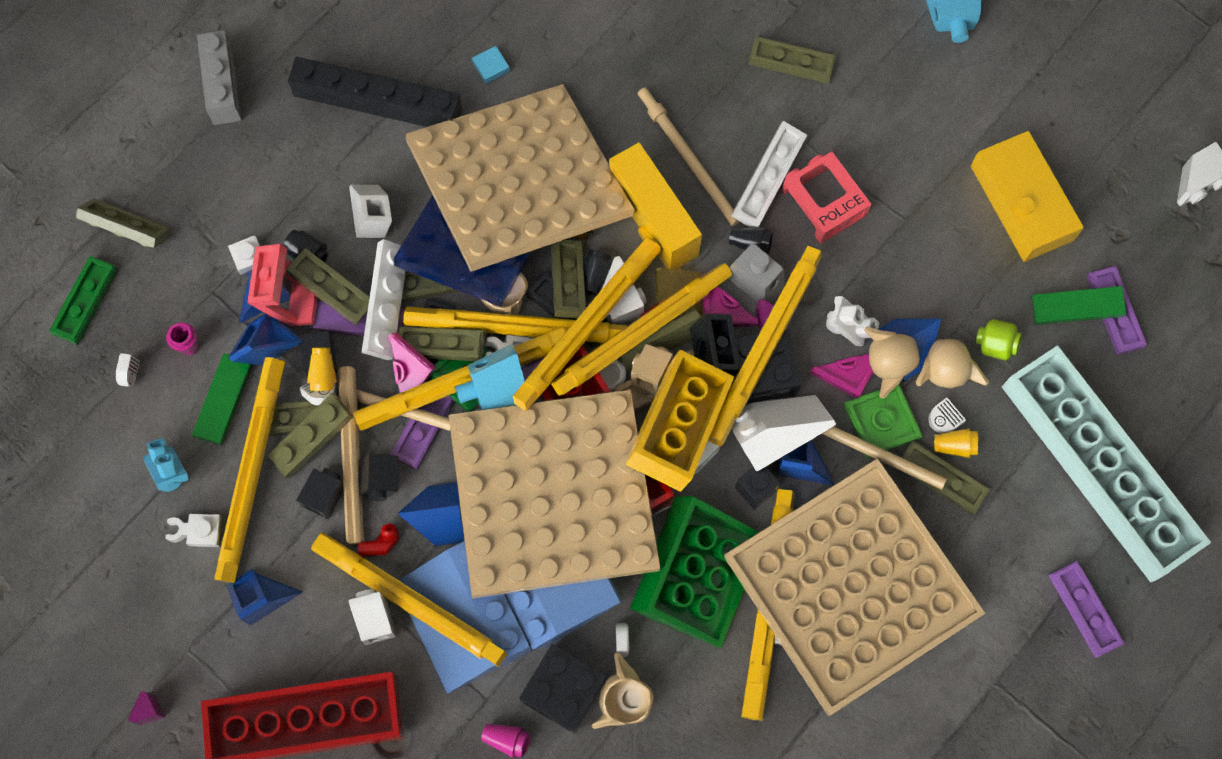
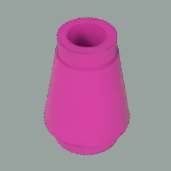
(182, 338)
(507, 739)

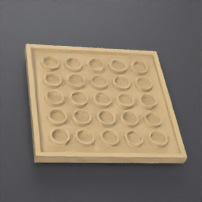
(518, 176)
(552, 494)
(853, 586)

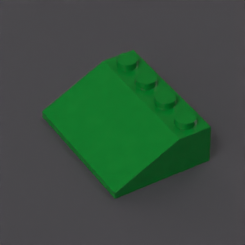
(695, 583)

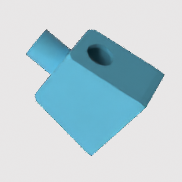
(955, 16)
(493, 380)

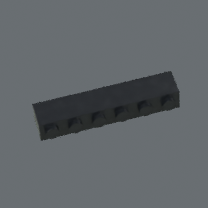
(372, 93)

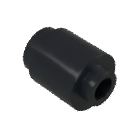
(299, 240)

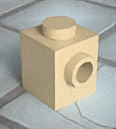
(650, 367)

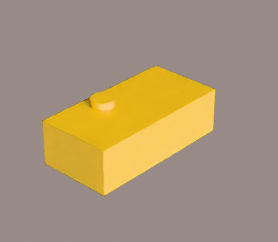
(1026, 196)
(656, 207)
(680, 421)

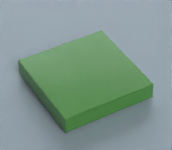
(883, 421)

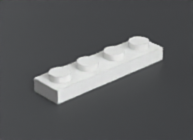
(769, 175)
(383, 302)

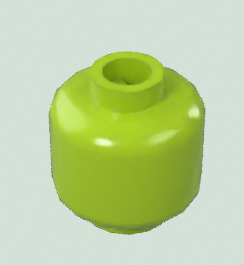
(999, 339)

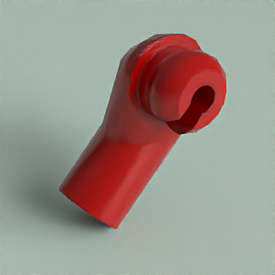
(382, 545)

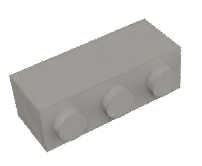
(219, 77)

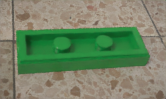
(83, 300)
(1078, 305)
(221, 400)

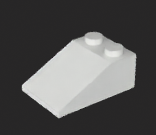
(779, 426)

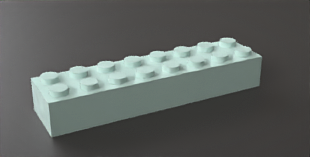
(1105, 464)

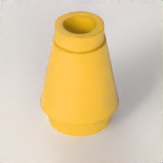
(321, 370)
(957, 443)

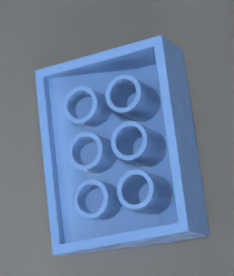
(447, 584)
(559, 610)

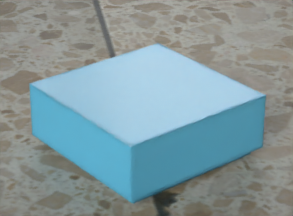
(490, 64)

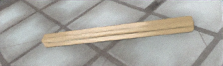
(350, 458)

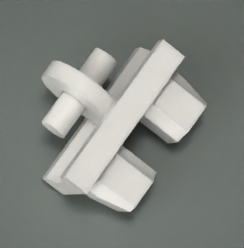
(850, 321)

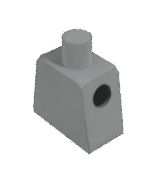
(756, 273)

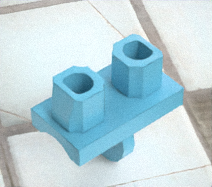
(164, 466)

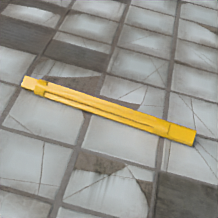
(500, 323)
(586, 324)
(640, 329)
(765, 344)
(445, 385)
(249, 470)
(408, 599)
(763, 637)

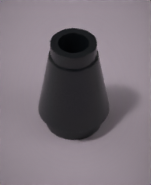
(745, 237)
(595, 269)

